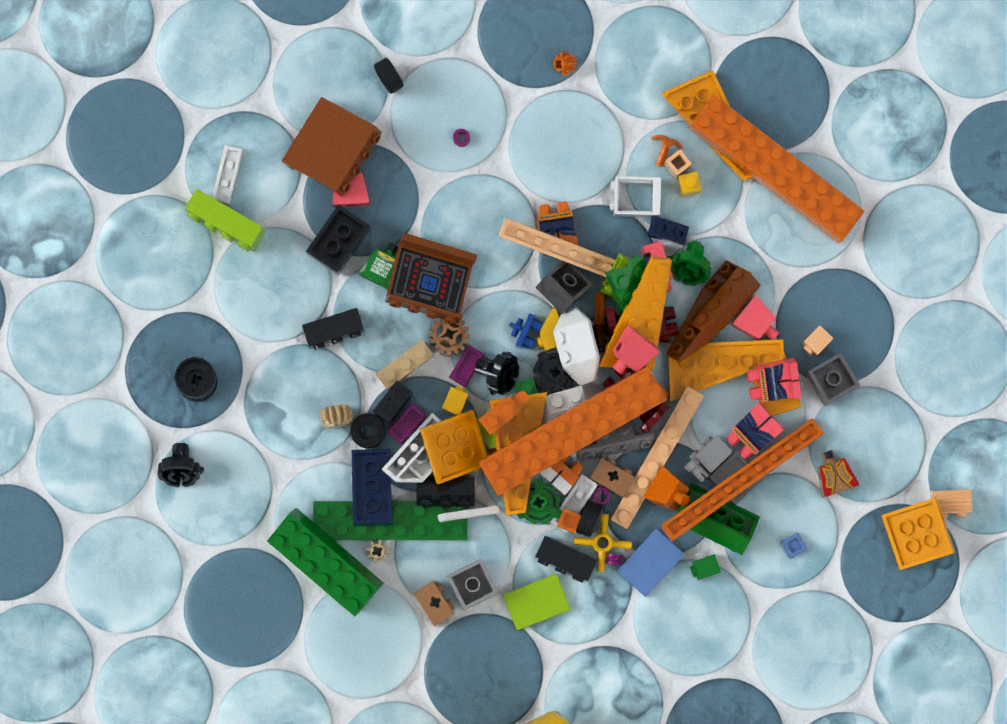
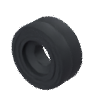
(388, 75)
(362, 421)
(589, 518)

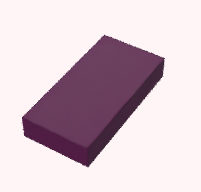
(466, 366)
(407, 424)

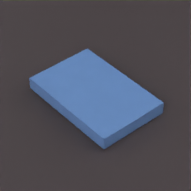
(650, 562)

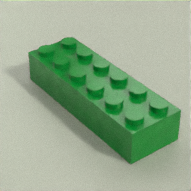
(325, 562)

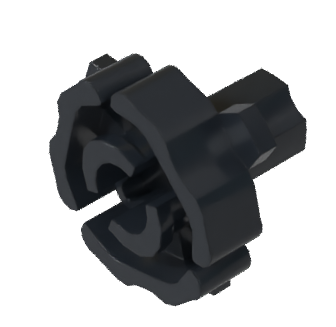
(499, 372)
(546, 377)
(179, 466)

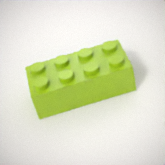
(225, 220)

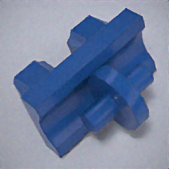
(524, 340)

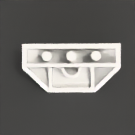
(577, 346)
(564, 400)
(411, 460)

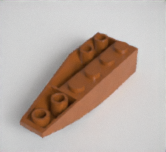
(713, 309)

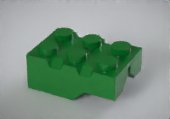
(625, 281)

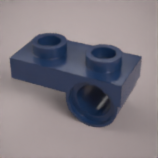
(667, 230)

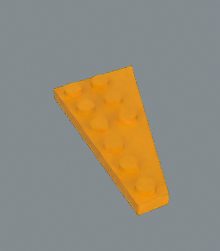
(690, 99)
(644, 309)
(719, 363)

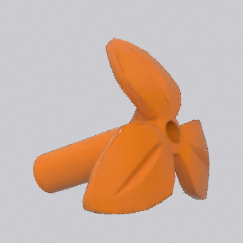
(667, 143)

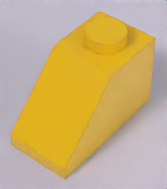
(546, 334)

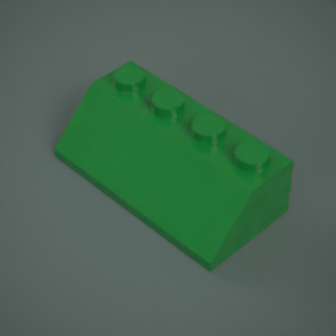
(727, 526)

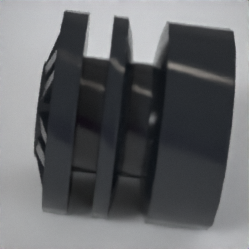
(191, 369)

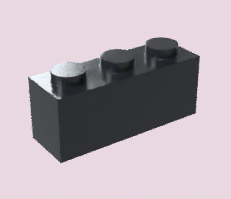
(333, 329)
(454, 492)
(565, 559)

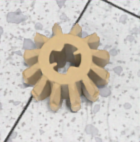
(336, 416)

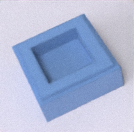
(793, 545)

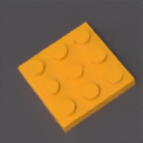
(454, 446)
(918, 533)

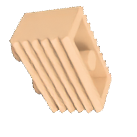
(954, 502)

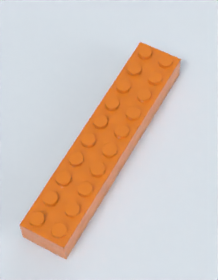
(776, 169)
(572, 430)

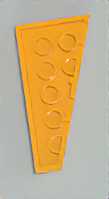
(522, 423)

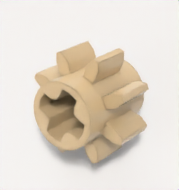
(382, 552)

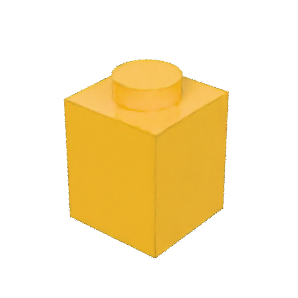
(689, 184)
(455, 400)

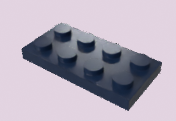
(371, 488)

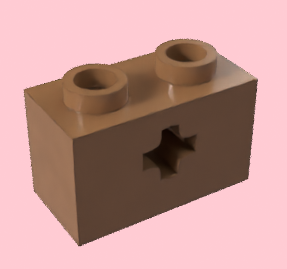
(602, 478)
(424, 597)

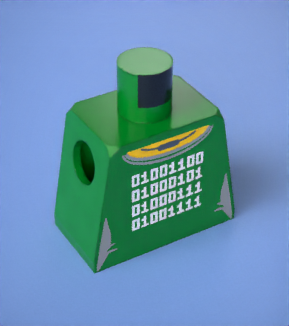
(380, 266)

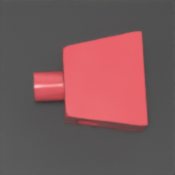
(356, 195)
(756, 321)
(633, 350)

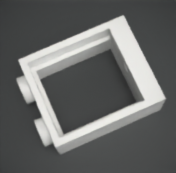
(656, 196)

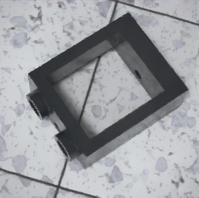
(399, 397)

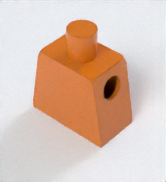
(667, 490)

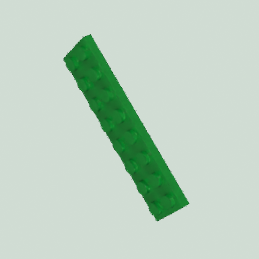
(408, 522)

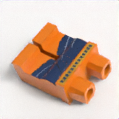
(558, 223)

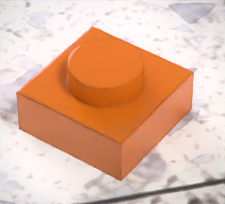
(569, 520)

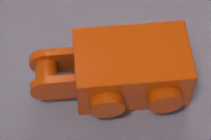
(502, 412)

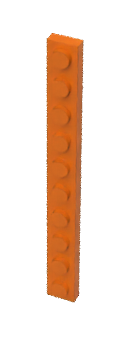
(741, 480)

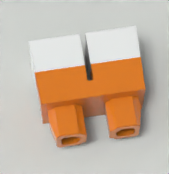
(566, 479)

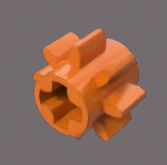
(565, 63)

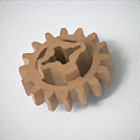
(442, 339)

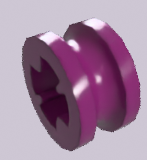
(467, 137)
(606, 492)
(614, 559)

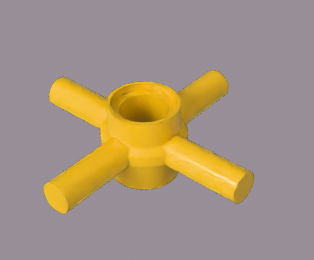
(611, 543)

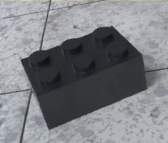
(338, 240)

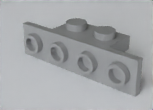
(618, 441)

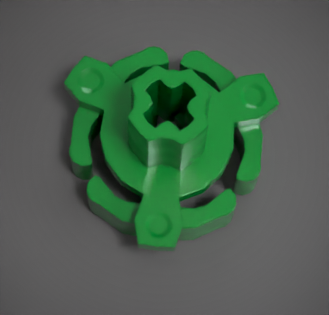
(690, 265)
(547, 506)

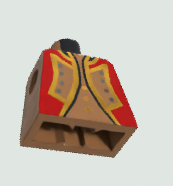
(835, 475)

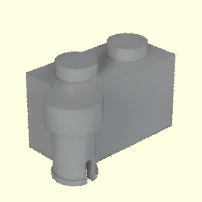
(708, 459)

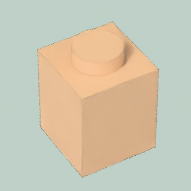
(677, 164)
(817, 341)

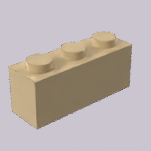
(405, 364)

